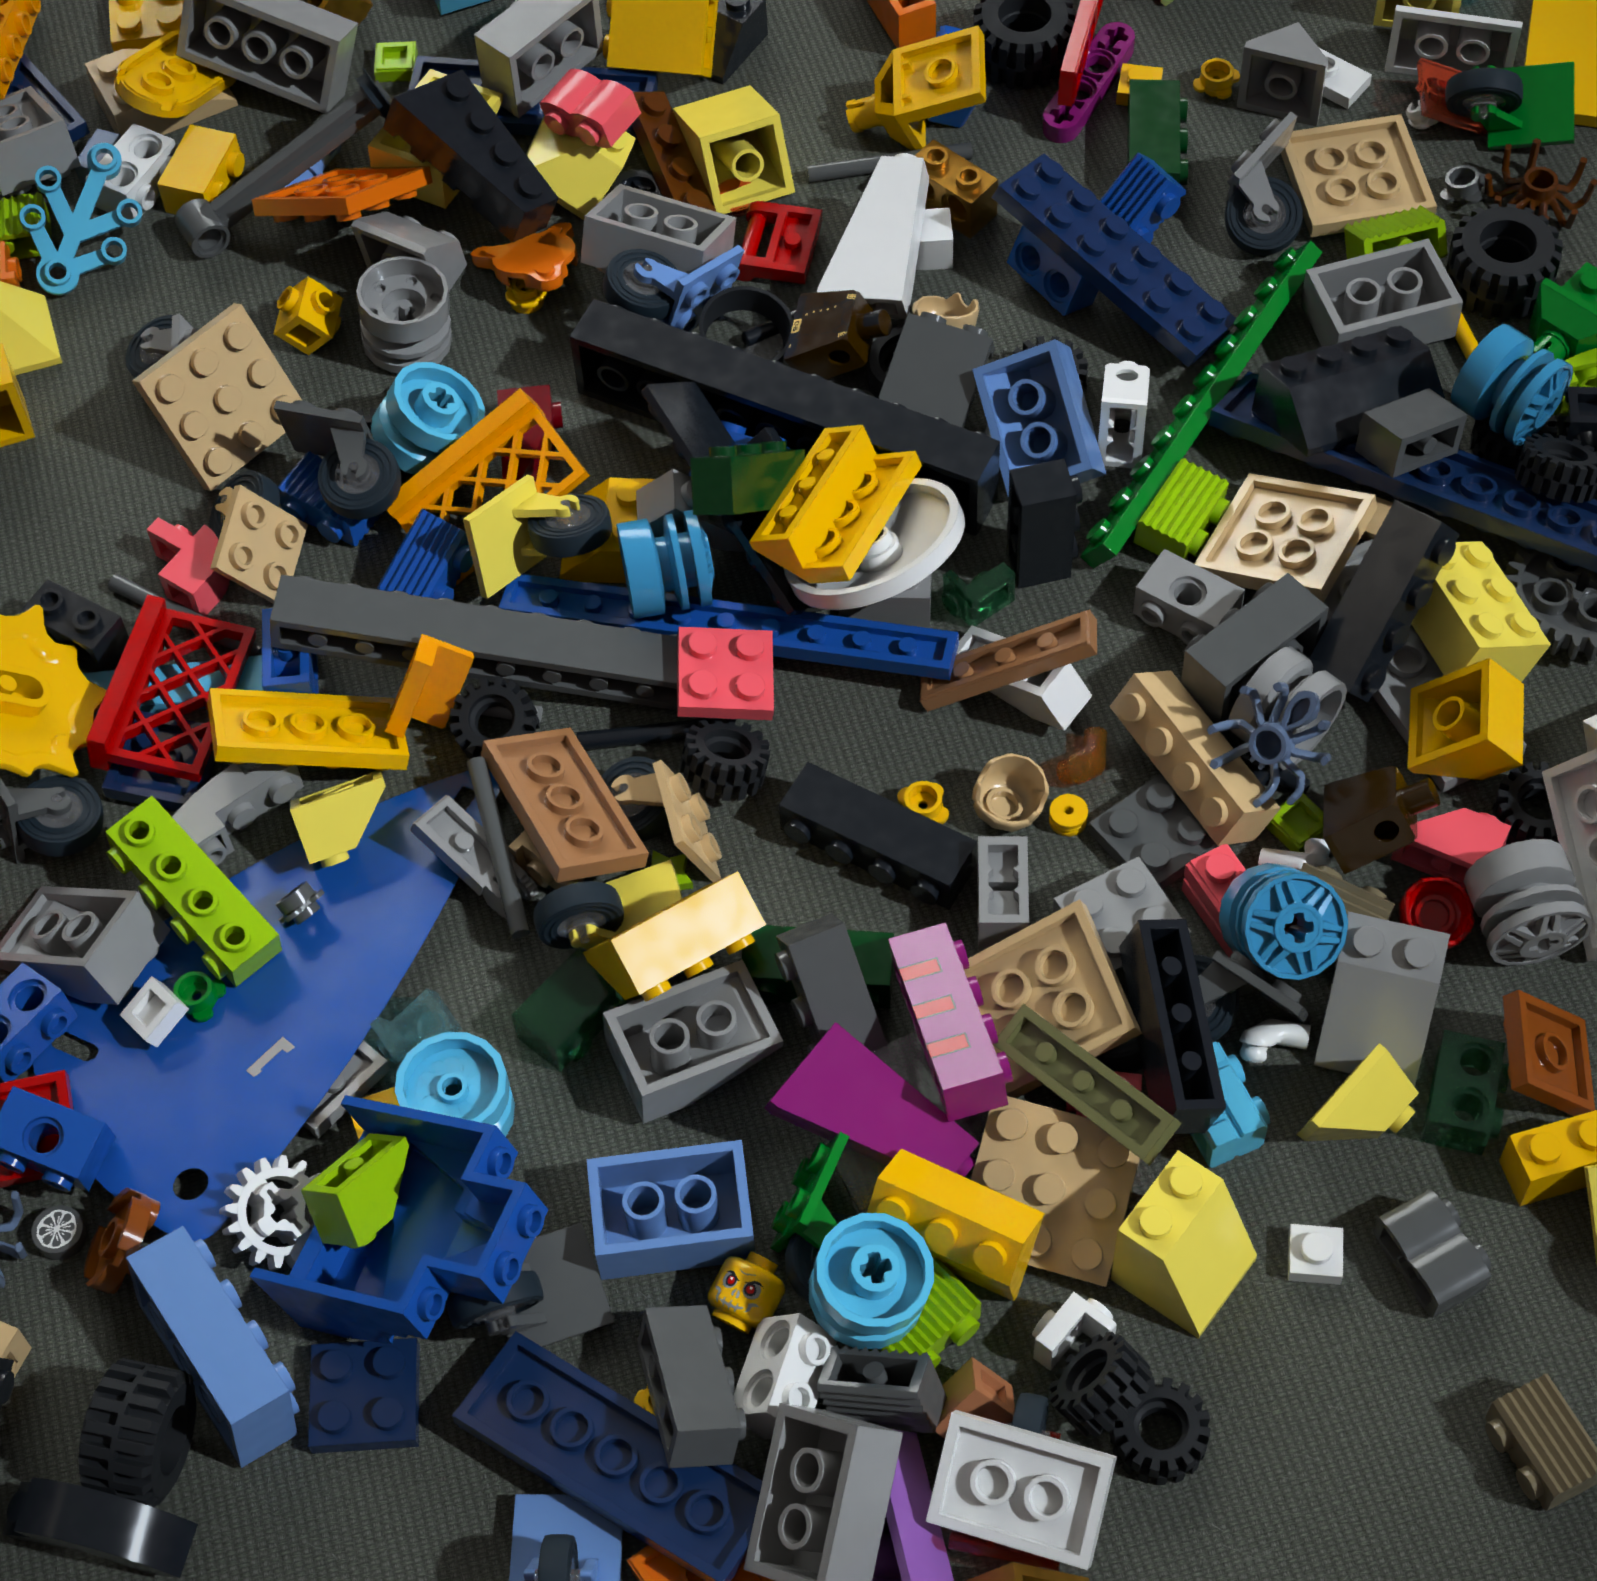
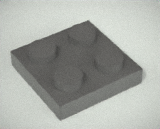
(1154, 827)

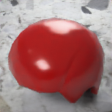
(1438, 906)

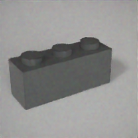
(828, 981)
(690, 1386)

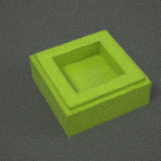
(395, 61)
(1297, 823)

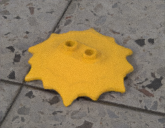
(43, 698)

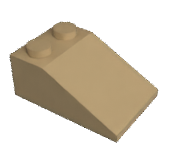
(122, 115)

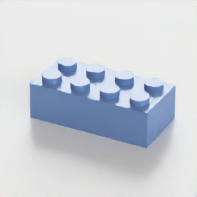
(213, 1343)

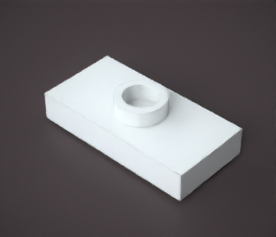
(1344, 81)

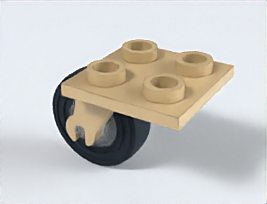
(254, 534)
(659, 798)

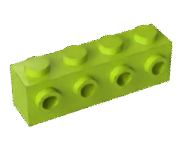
(192, 891)

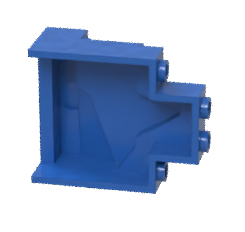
(451, 1232)

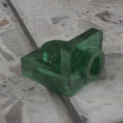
(982, 597)

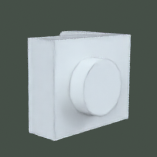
(1059, 1330)

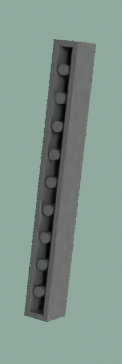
(505, 643)

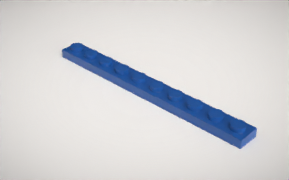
(798, 637)

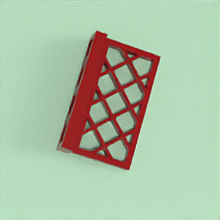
(130, 688)

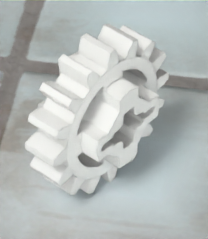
(263, 1199)

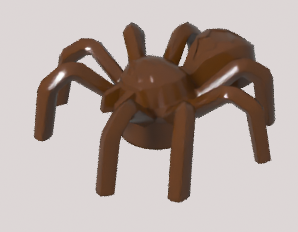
(1540, 187)

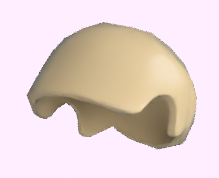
(951, 309)
(1010, 792)

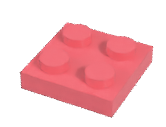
(725, 673)

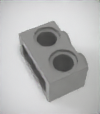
(1001, 888)

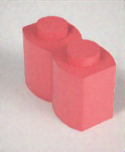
(589, 108)

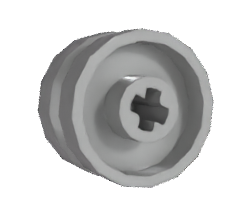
(1296, 671)

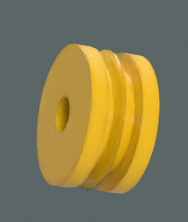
(1068, 815)

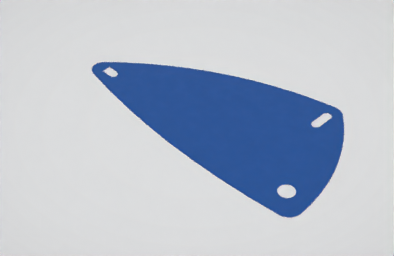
(335, 974)

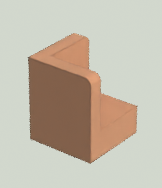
(977, 1392)

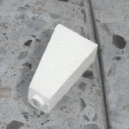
(883, 237)

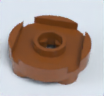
(123, 1236)

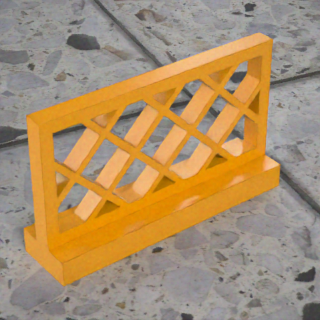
(472, 455)

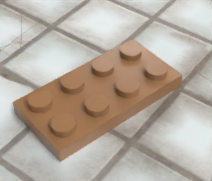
(564, 804)

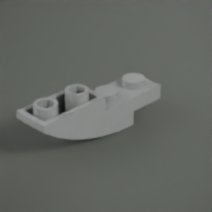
(233, 803)

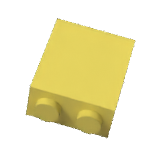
(738, 139)
(1183, 1245)

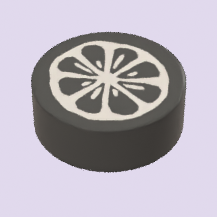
(59, 1232)

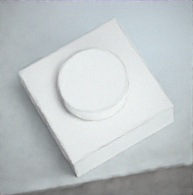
(154, 1011)
(1315, 1254)

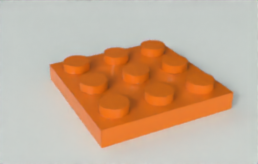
(342, 193)

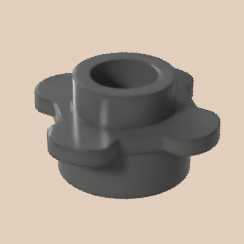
(1463, 185)
(299, 903)

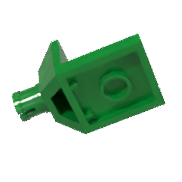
(1566, 315)

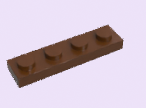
(668, 151)

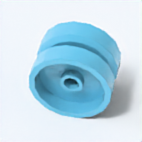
(425, 413)
(458, 1079)
(842, 1288)

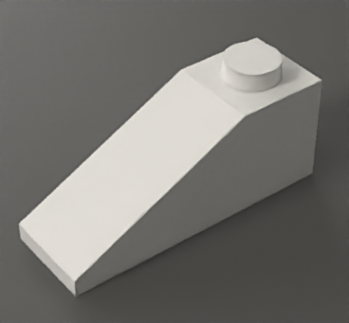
(1046, 697)

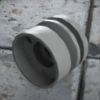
(404, 313)
(1527, 902)

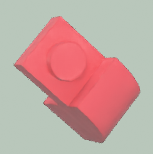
(188, 572)

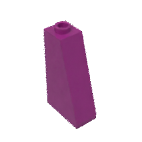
(857, 1094)

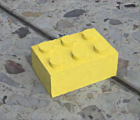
(1478, 616)

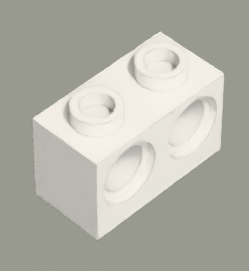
(143, 163)
(781, 1368)

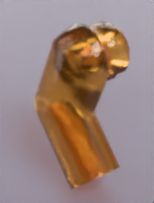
(1087, 762)

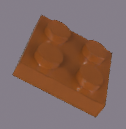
(1548, 1053)

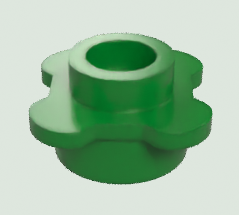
(199, 982)

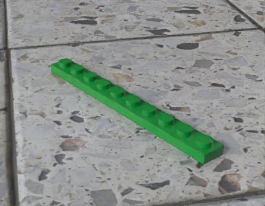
(1195, 410)

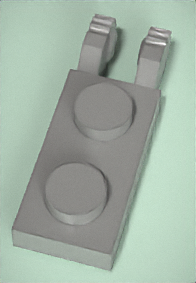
(464, 849)

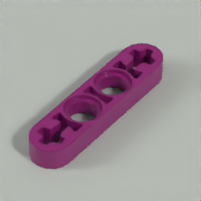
(1092, 83)

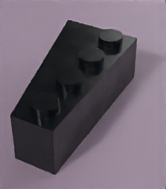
(475, 153)

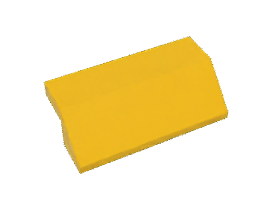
(834, 506)

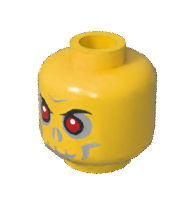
(746, 1291)

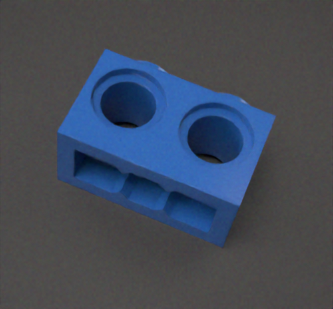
(1050, 274)
(30, 1019)

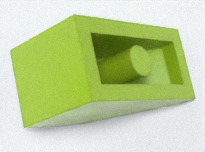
(358, 1191)

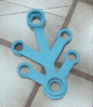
(77, 225)

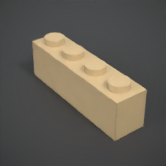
(1176, 740)

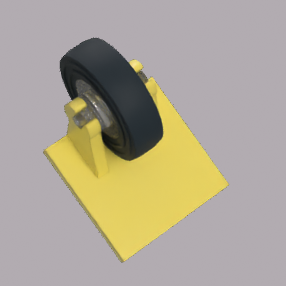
(526, 527)
(596, 911)

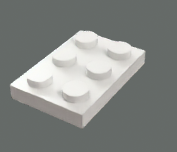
(1021, 1489)

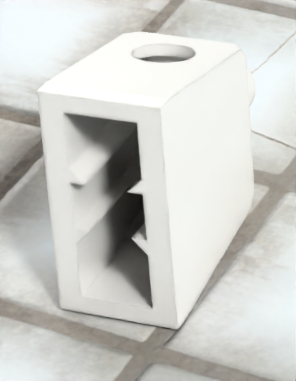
(1126, 398)

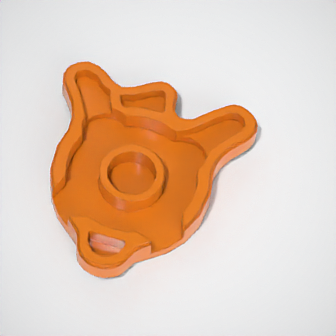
(536, 258)

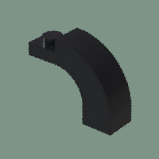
(100, 1525)

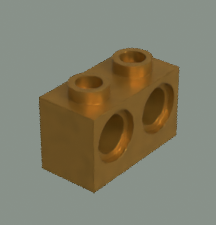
(959, 186)

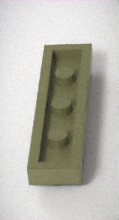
(1087, 1084)

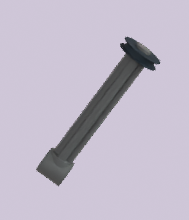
(208, 224)

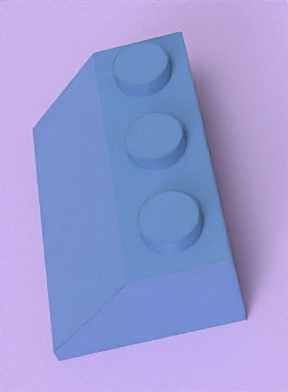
(1039, 411)

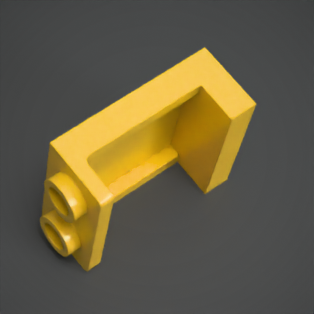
(661, 36)

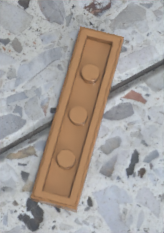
(1013, 660)

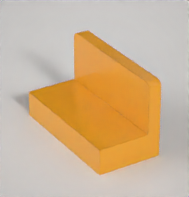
(429, 685)

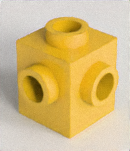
(308, 315)

